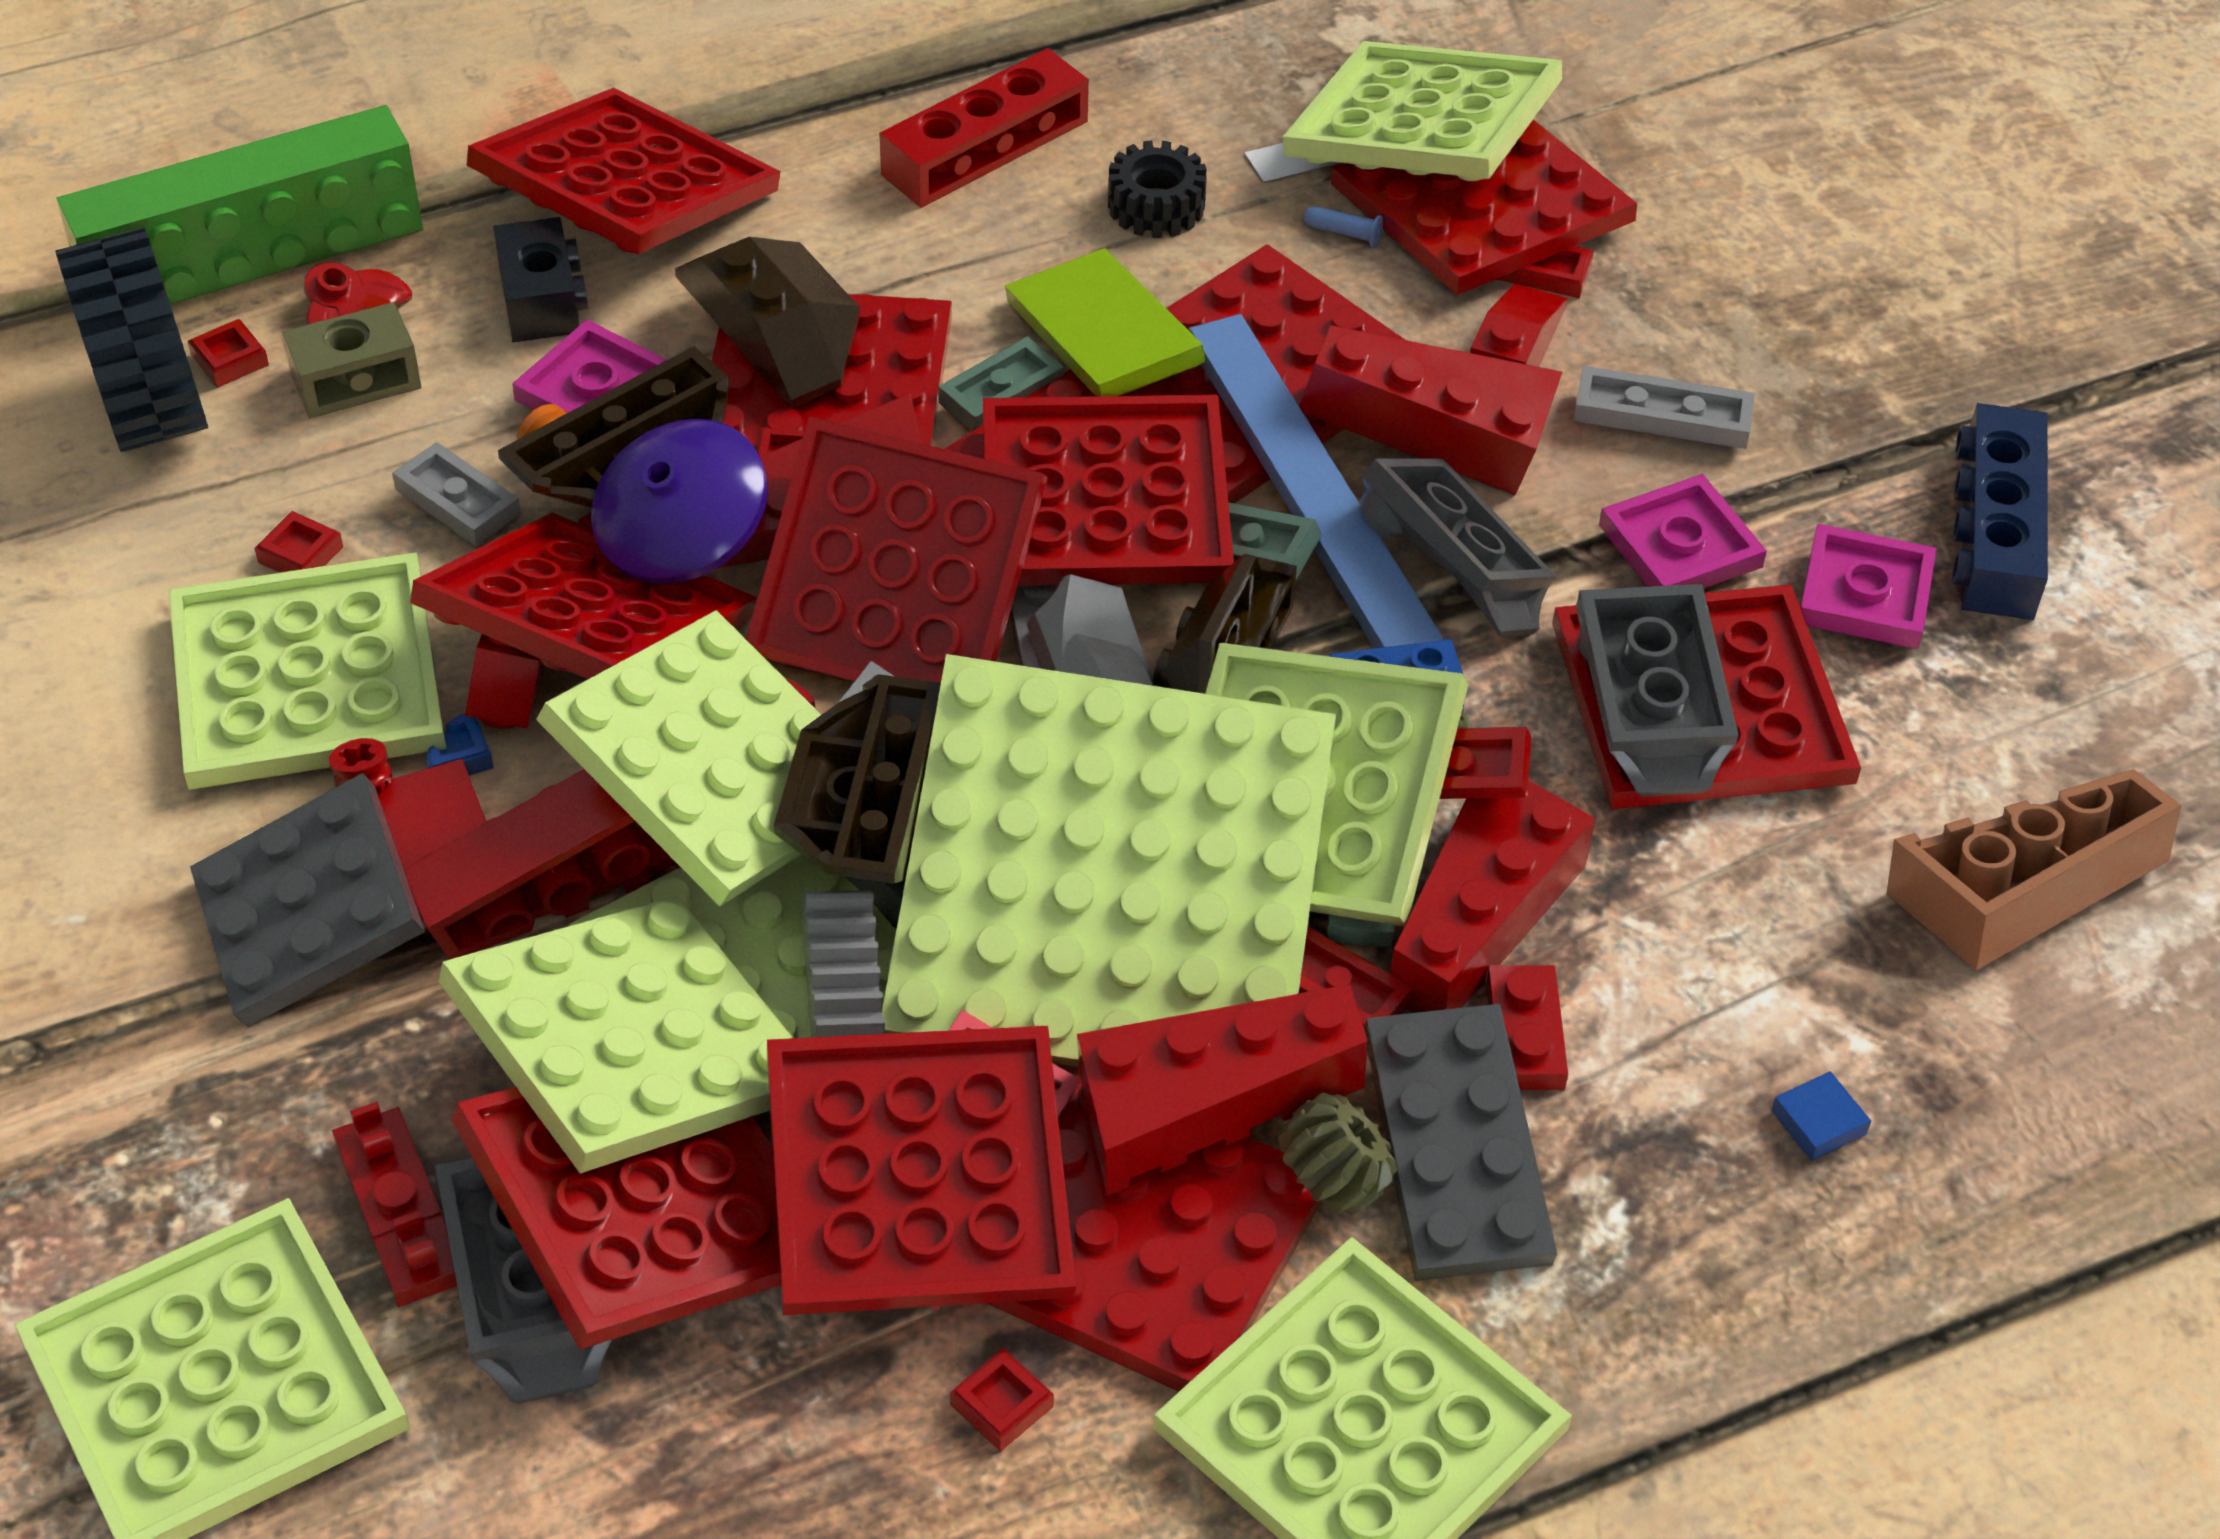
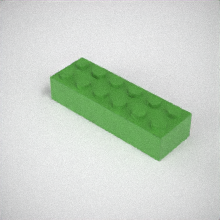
(261, 203)

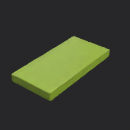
(1105, 324)

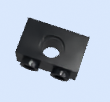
(538, 278)

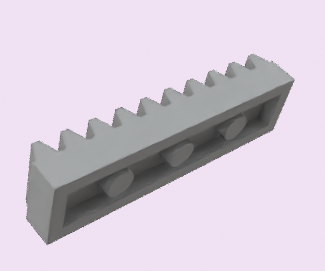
(841, 963)

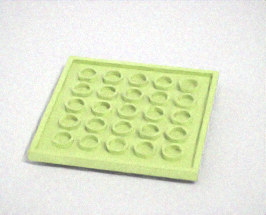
(1104, 854)

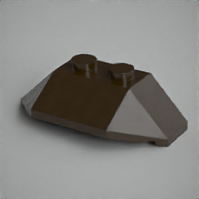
(778, 312)
(575, 449)
(1239, 608)
(861, 780)

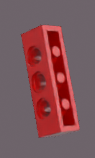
(983, 127)

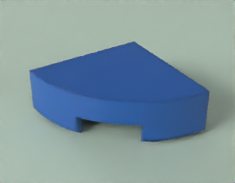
(463, 741)

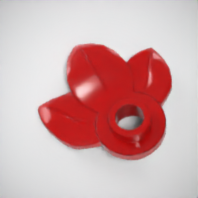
(350, 291)

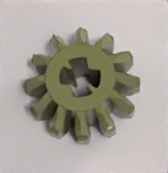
(1337, 1153)

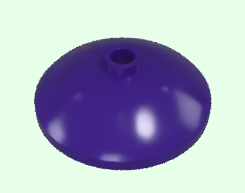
(693, 517)

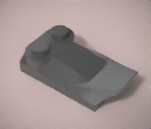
(1461, 534)
(1088, 633)
(1658, 684)
(504, 1305)

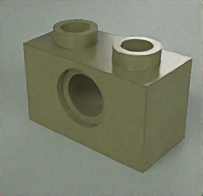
(351, 359)

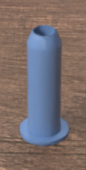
(1345, 224)

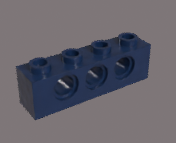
(2002, 511)

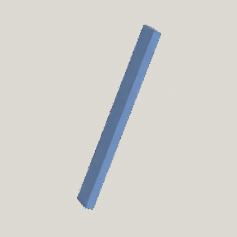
(1312, 485)

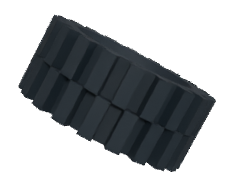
(131, 339)

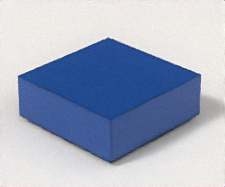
(1821, 1115)

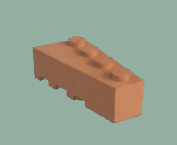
(2034, 866)

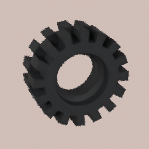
(1157, 210)

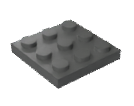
(305, 900)

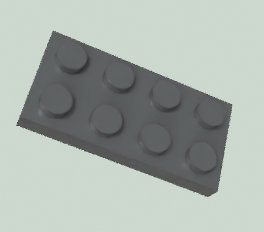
(1459, 1142)

